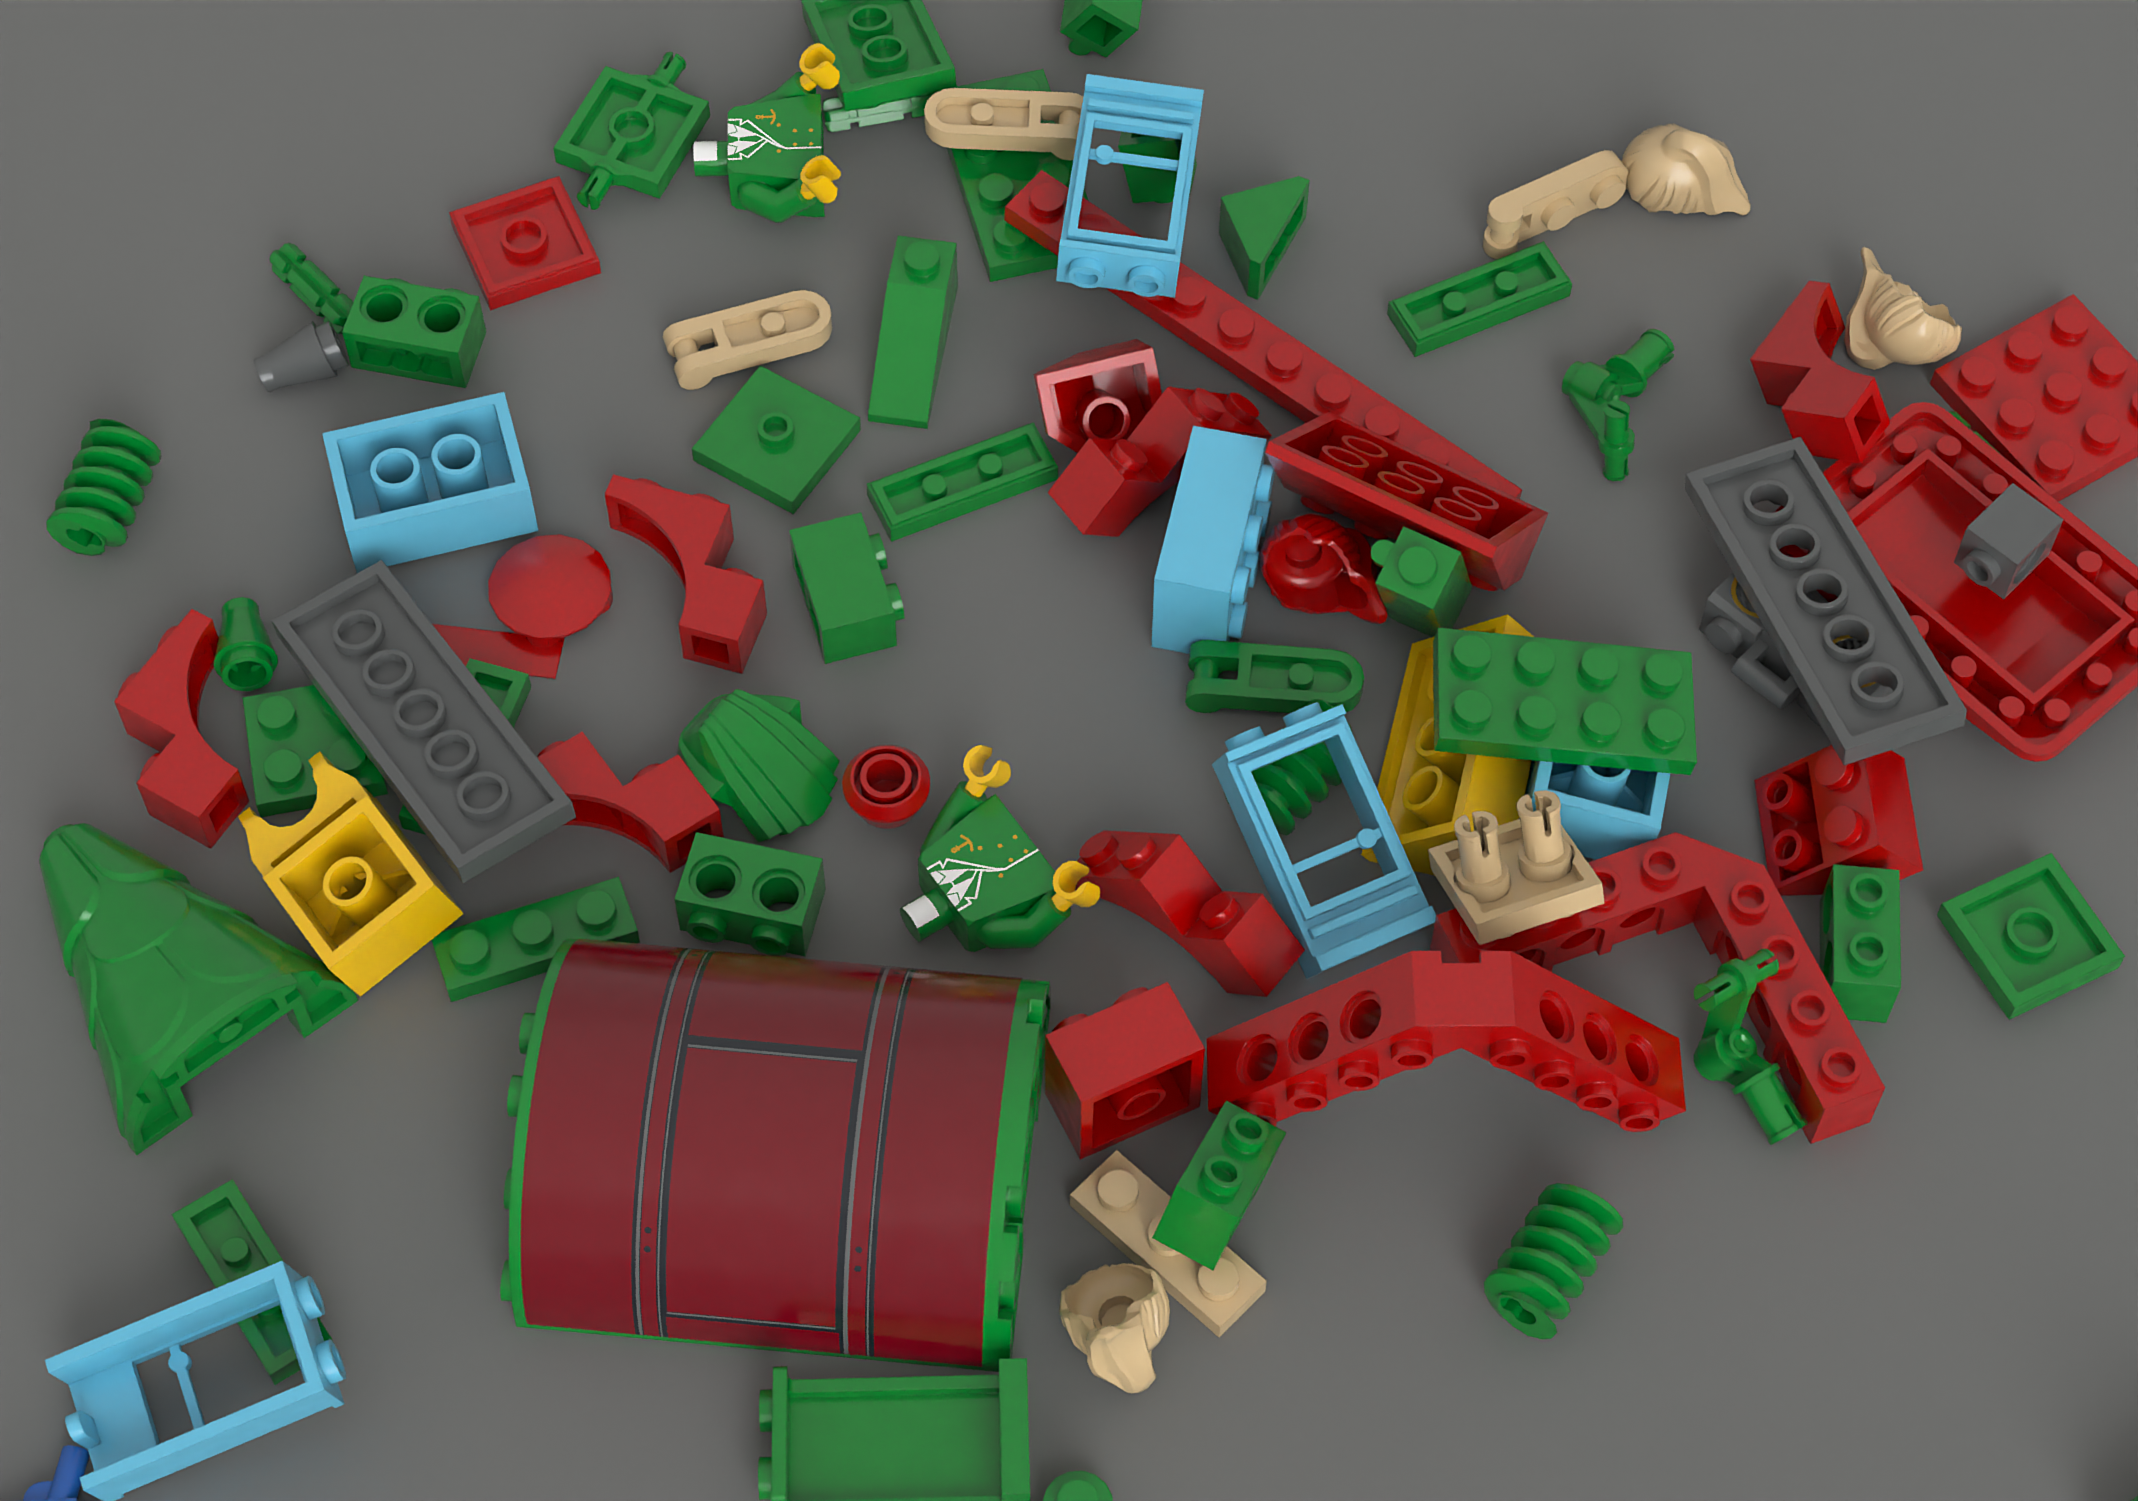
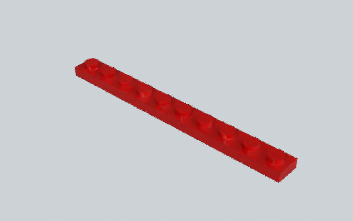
(1247, 341)

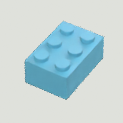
(430, 482)
(1212, 540)

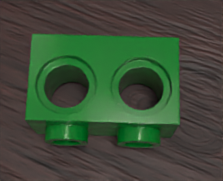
(414, 331)
(756, 881)
(1862, 940)
(1219, 1185)

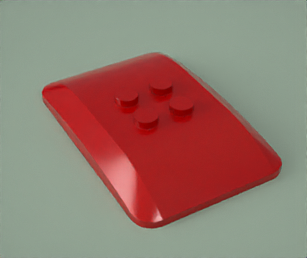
(2023, 665)

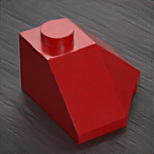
(1098, 393)

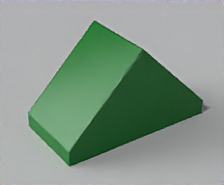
(1260, 227)

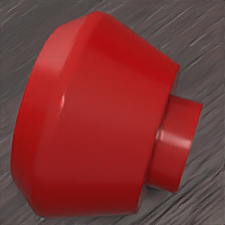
(886, 785)

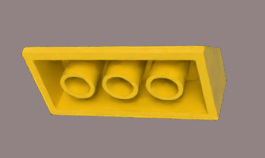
(1434, 788)

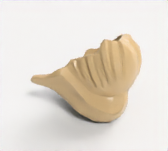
(1683, 173)
(1895, 323)
(1117, 1321)

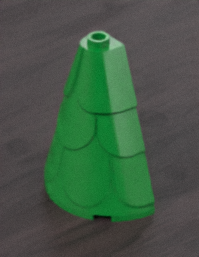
(168, 974)

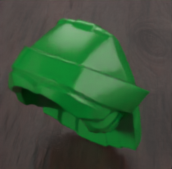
(760, 761)

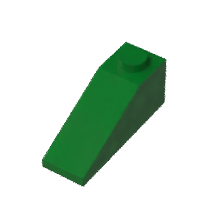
(913, 331)

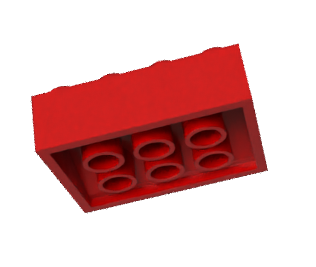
(1392, 486)

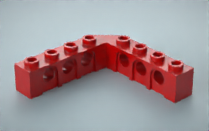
(1736, 914)
(1424, 1008)

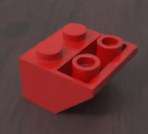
(1836, 815)

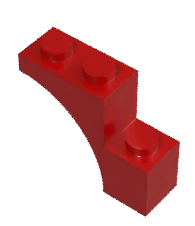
(1822, 402)
(1118, 479)
(694, 536)
(160, 706)
(655, 810)
(1164, 882)

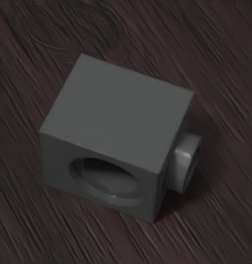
(2007, 541)

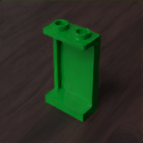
(897, 1437)

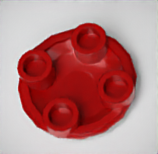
(550, 588)

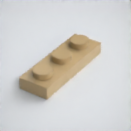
(1127, 1211)

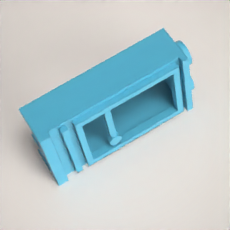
(1119, 260)
(1353, 920)
(111, 1400)

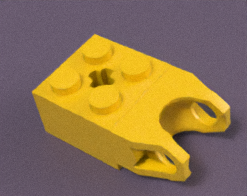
(351, 880)

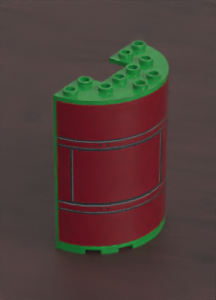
(774, 1153)

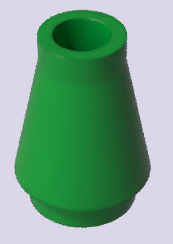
(244, 650)

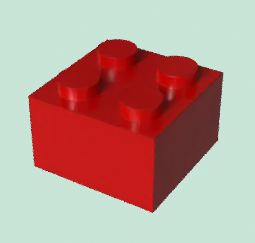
(1123, 1069)

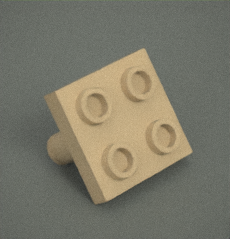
(1516, 871)

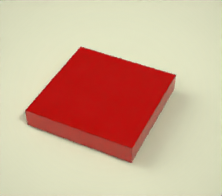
(525, 242)

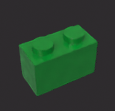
(845, 587)

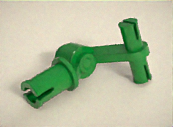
(1597, 392)
(1730, 1052)

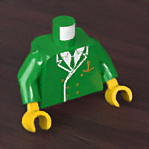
(778, 146)
(987, 873)

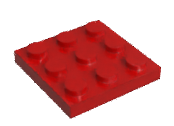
(2050, 397)

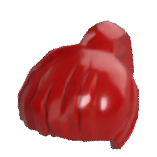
(1321, 568)

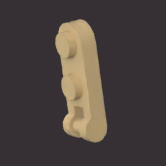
(1004, 120)
(1553, 201)
(747, 336)

